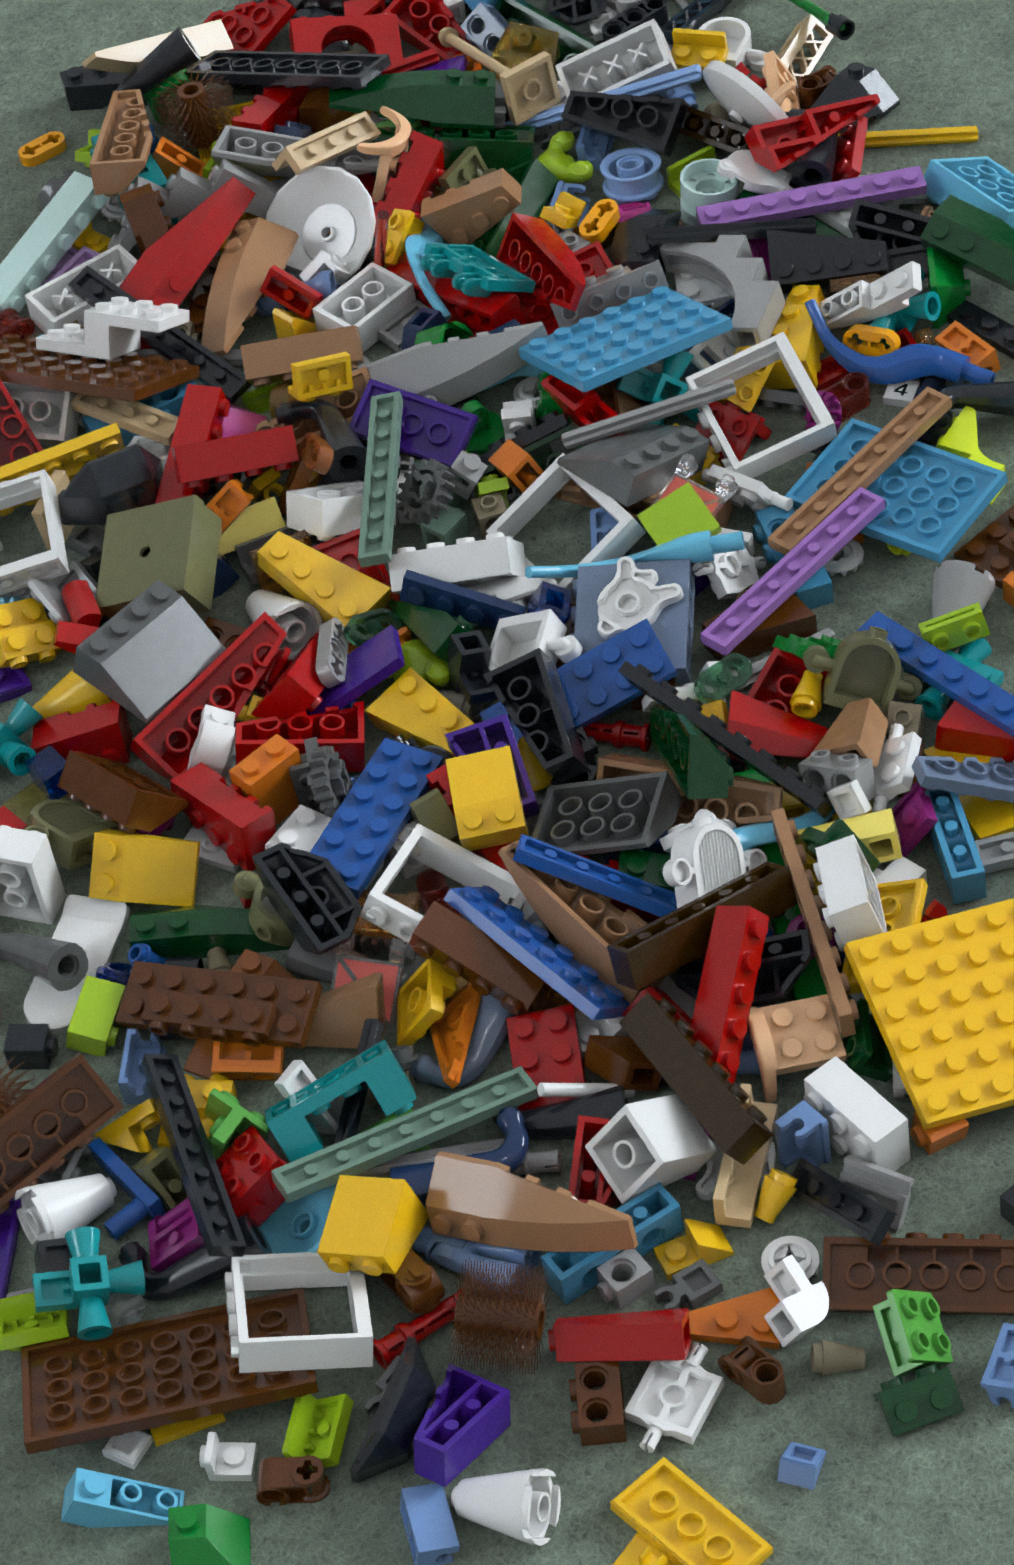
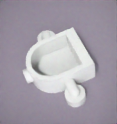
(738, 41)
(530, 631)
(706, 859)

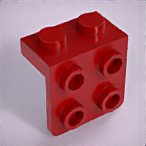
(737, 427)
(248, 1176)

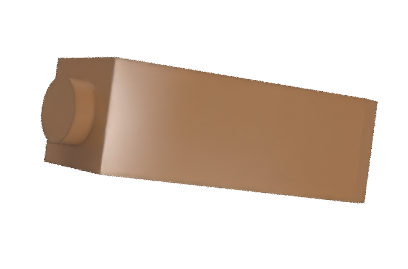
(857, 730)
(344, 1010)

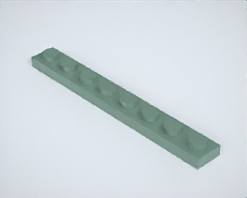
(380, 479)
(404, 1134)

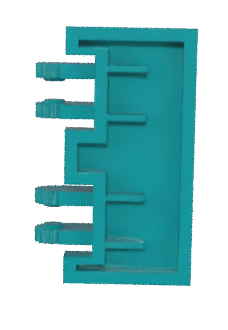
(473, 270)

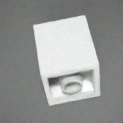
(649, 1145)

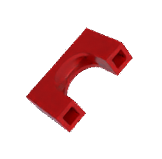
(374, 32)

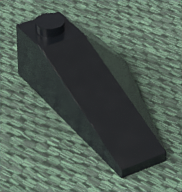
(858, 82)

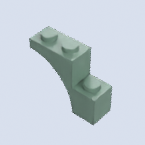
(451, 523)

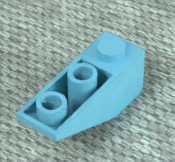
(115, 1501)

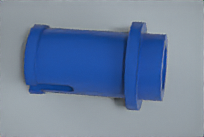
(143, 953)

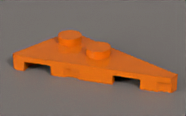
(453, 1033)
(736, 1318)

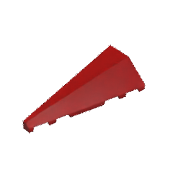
(786, 140)
(773, 728)

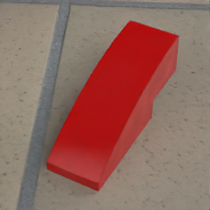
(579, 406)

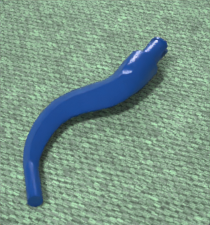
(902, 364)

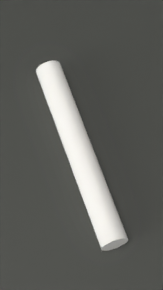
(574, 1089)

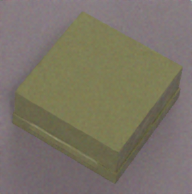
(160, 542)

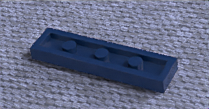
(457, 600)

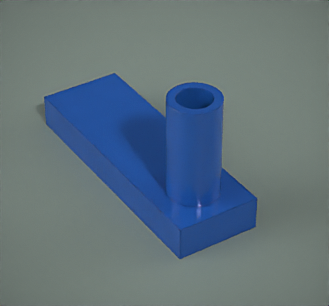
(144, 1201)

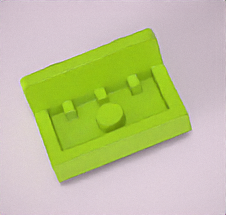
(955, 628)
(24, 1327)
(318, 1428)

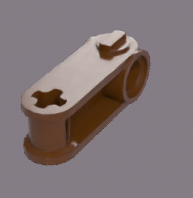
(415, 1284)

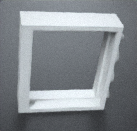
(744, 363)
(537, 495)
(45, 564)
(445, 858)
(304, 1351)

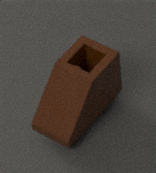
(621, 1062)

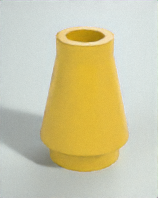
(807, 697)
(774, 1195)

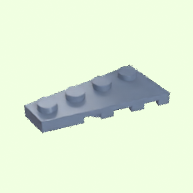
(970, 777)

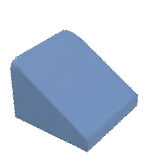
(801, 1465)

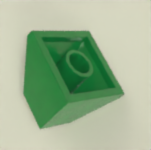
(948, 282)
(208, 1536)

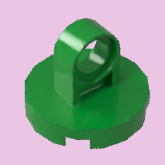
(487, 429)

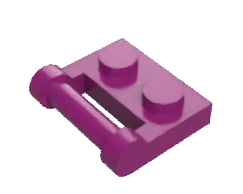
(173, 1236)

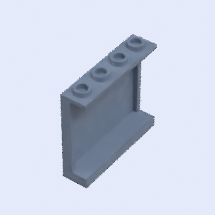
(672, 626)

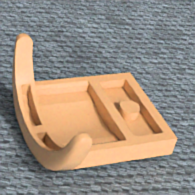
(780, 82)
(389, 151)
(793, 1038)

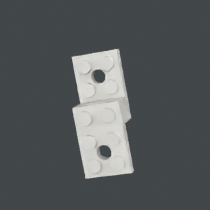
(112, 328)

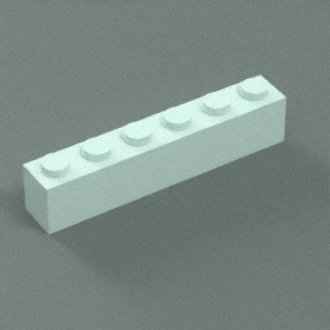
(48, 240)

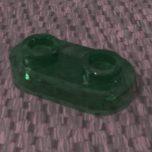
(370, 623)
(720, 678)

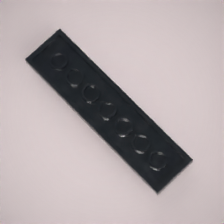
(290, 68)

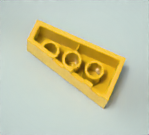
(801, 334)
(321, 580)
(416, 711)

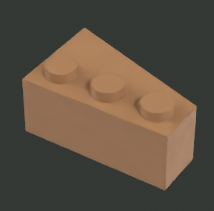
(473, 209)

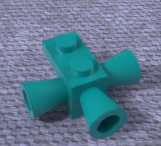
(922, 306)
(656, 387)
(971, 655)
(12, 749)
(87, 1284)

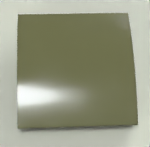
(464, 169)

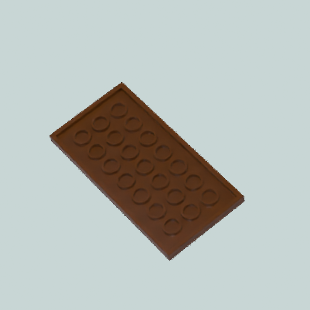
(119, 378)
(155, 1374)

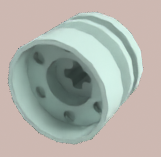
(703, 186)

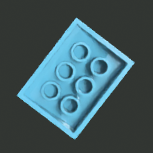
(975, 181)

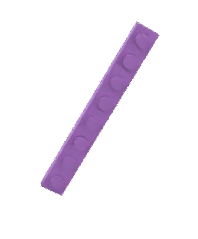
(817, 198)
(792, 571)

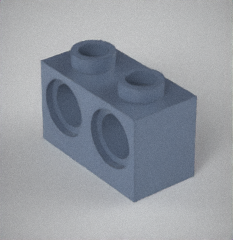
(494, 27)

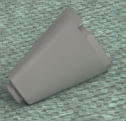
(958, 586)

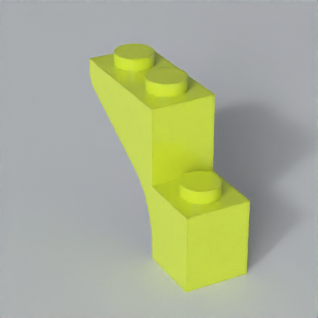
(963, 440)

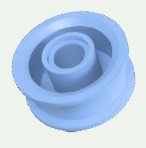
(632, 175)

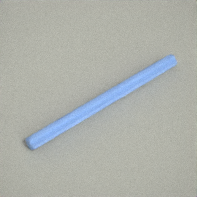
(642, 88)

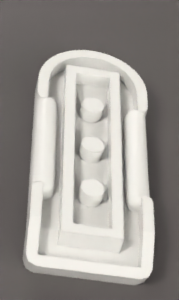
(98, 929)

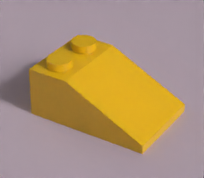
(486, 798)
(143, 868)

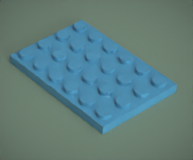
(624, 338)
(926, 491)

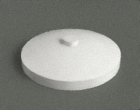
(740, 95)

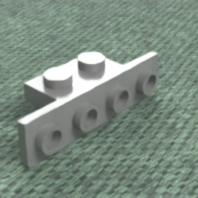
(611, 291)

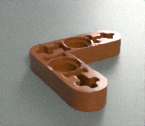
(314, 456)

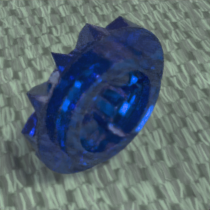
(115, 972)

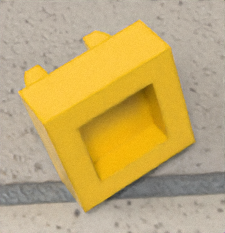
(266, 483)

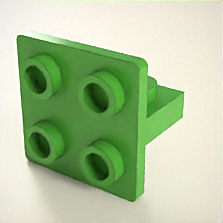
(230, 1121)
(912, 1331)

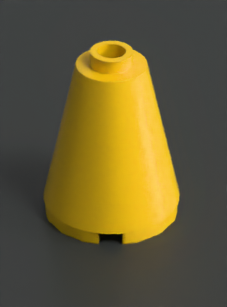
(70, 695)

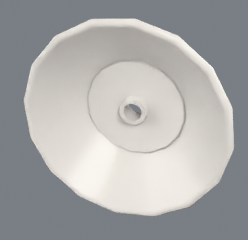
(324, 202)

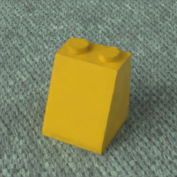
(371, 1225)

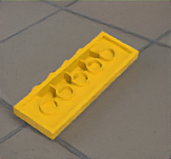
(64, 456)

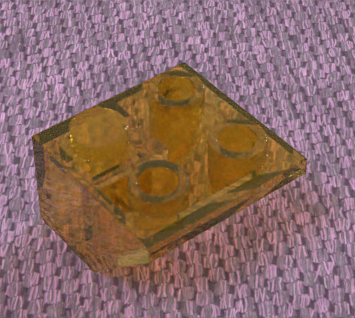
(523, 42)

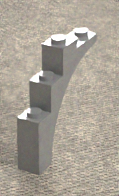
(189, 190)
(735, 270)

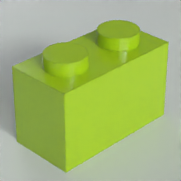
(94, 1017)

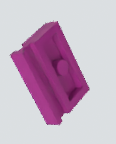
(913, 818)

